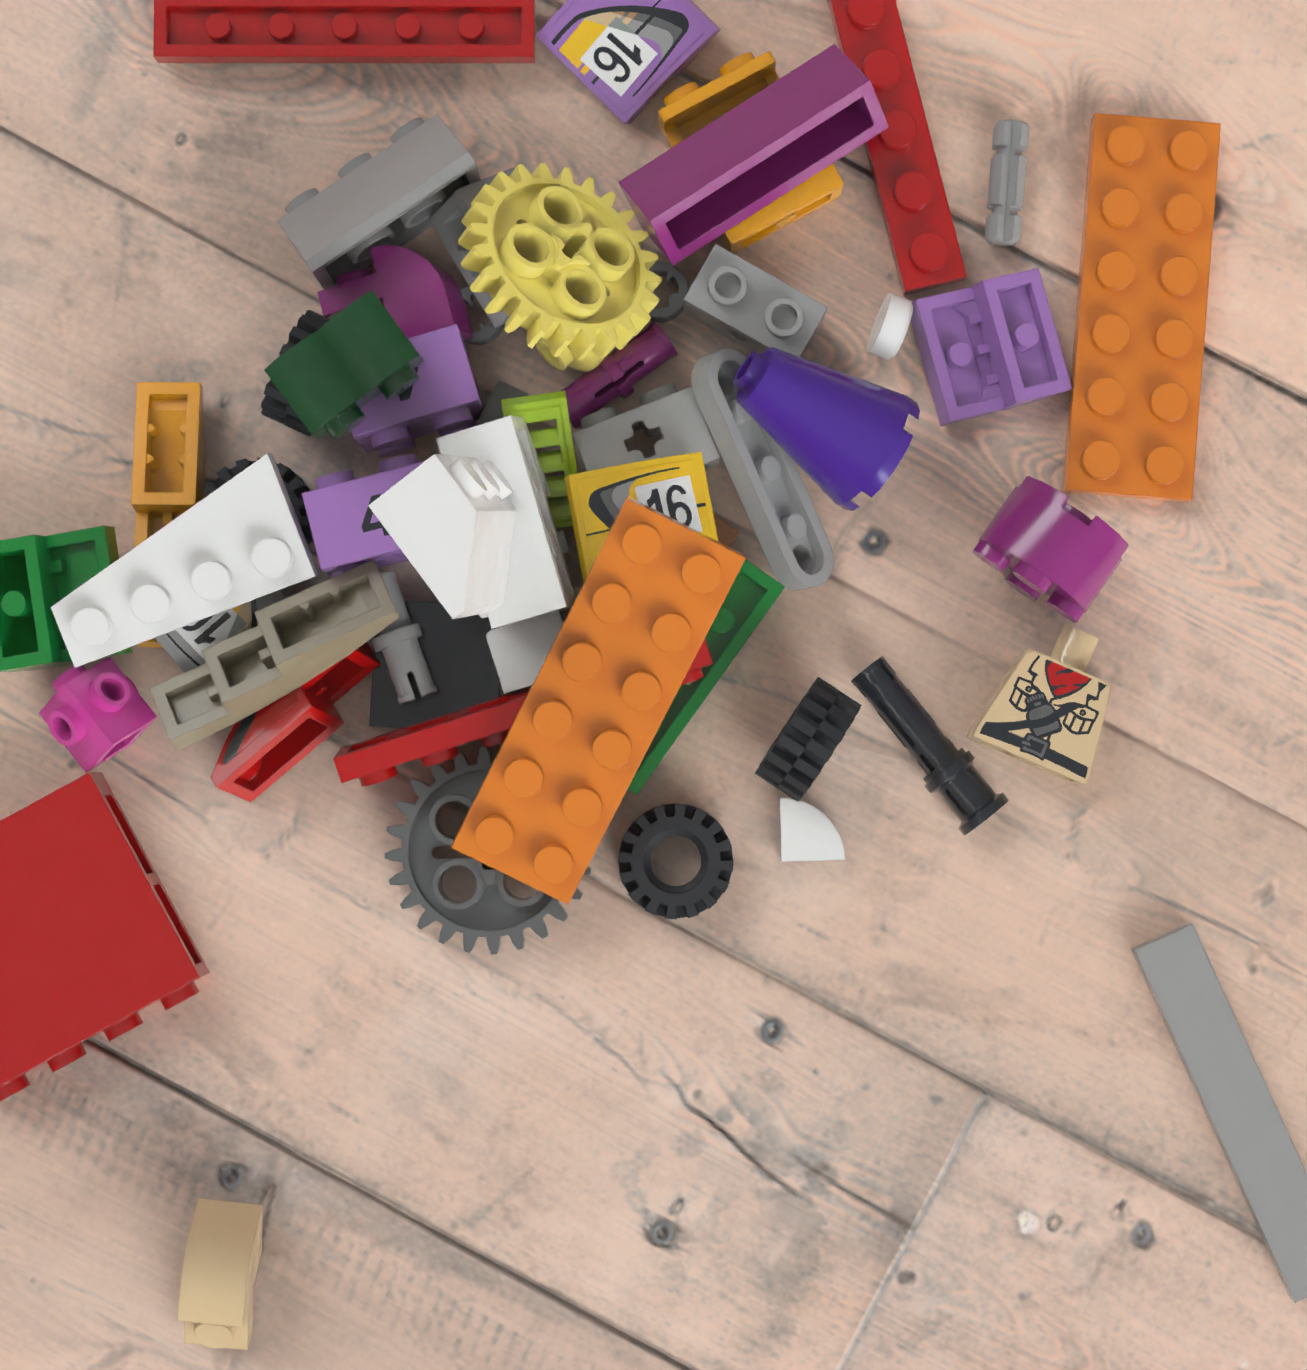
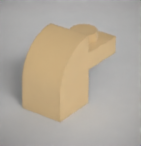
(220, 1274)

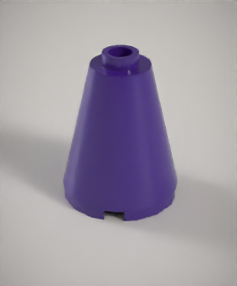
(827, 421)

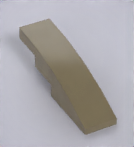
(282, 653)

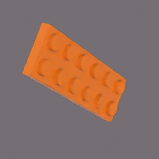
(1141, 307)
(598, 700)

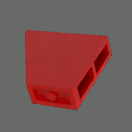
(81, 931)

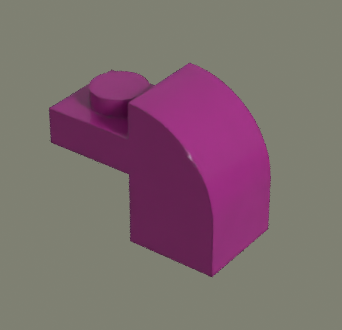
(410, 288)

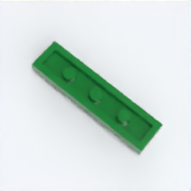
(738, 617)

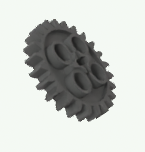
(493, 908)

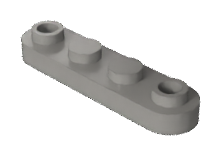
(763, 478)

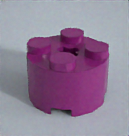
(1051, 548)

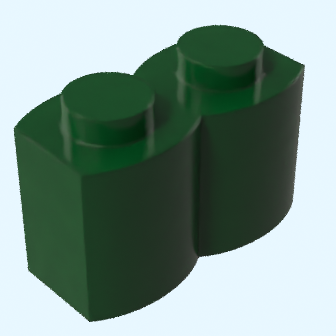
(346, 367)

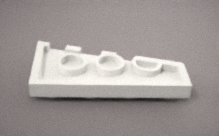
(204, 562)

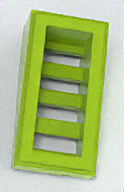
(544, 408)

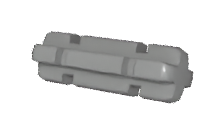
(1007, 182)

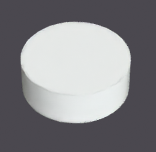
(890, 326)

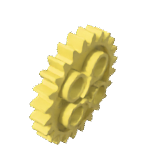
(559, 261)

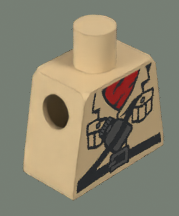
(1048, 709)

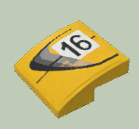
(667, 484)

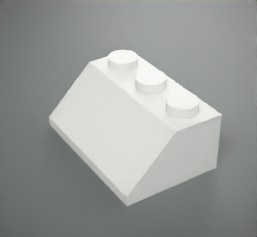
(454, 530)

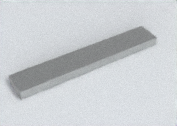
(1232, 1095)

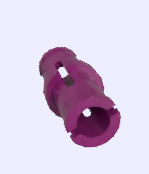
(618, 373)

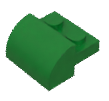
(36, 576)

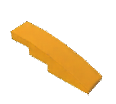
(166, 457)

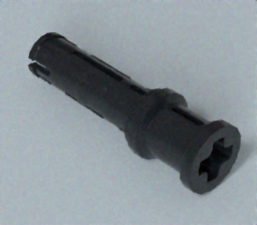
(946, 768)

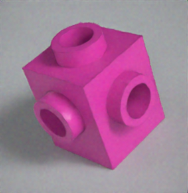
(96, 713)

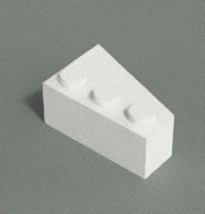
(537, 568)

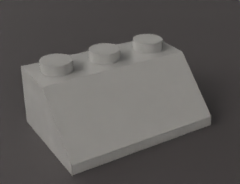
(378, 199)

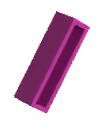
(754, 154)

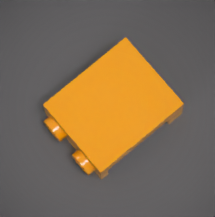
(694, 108)

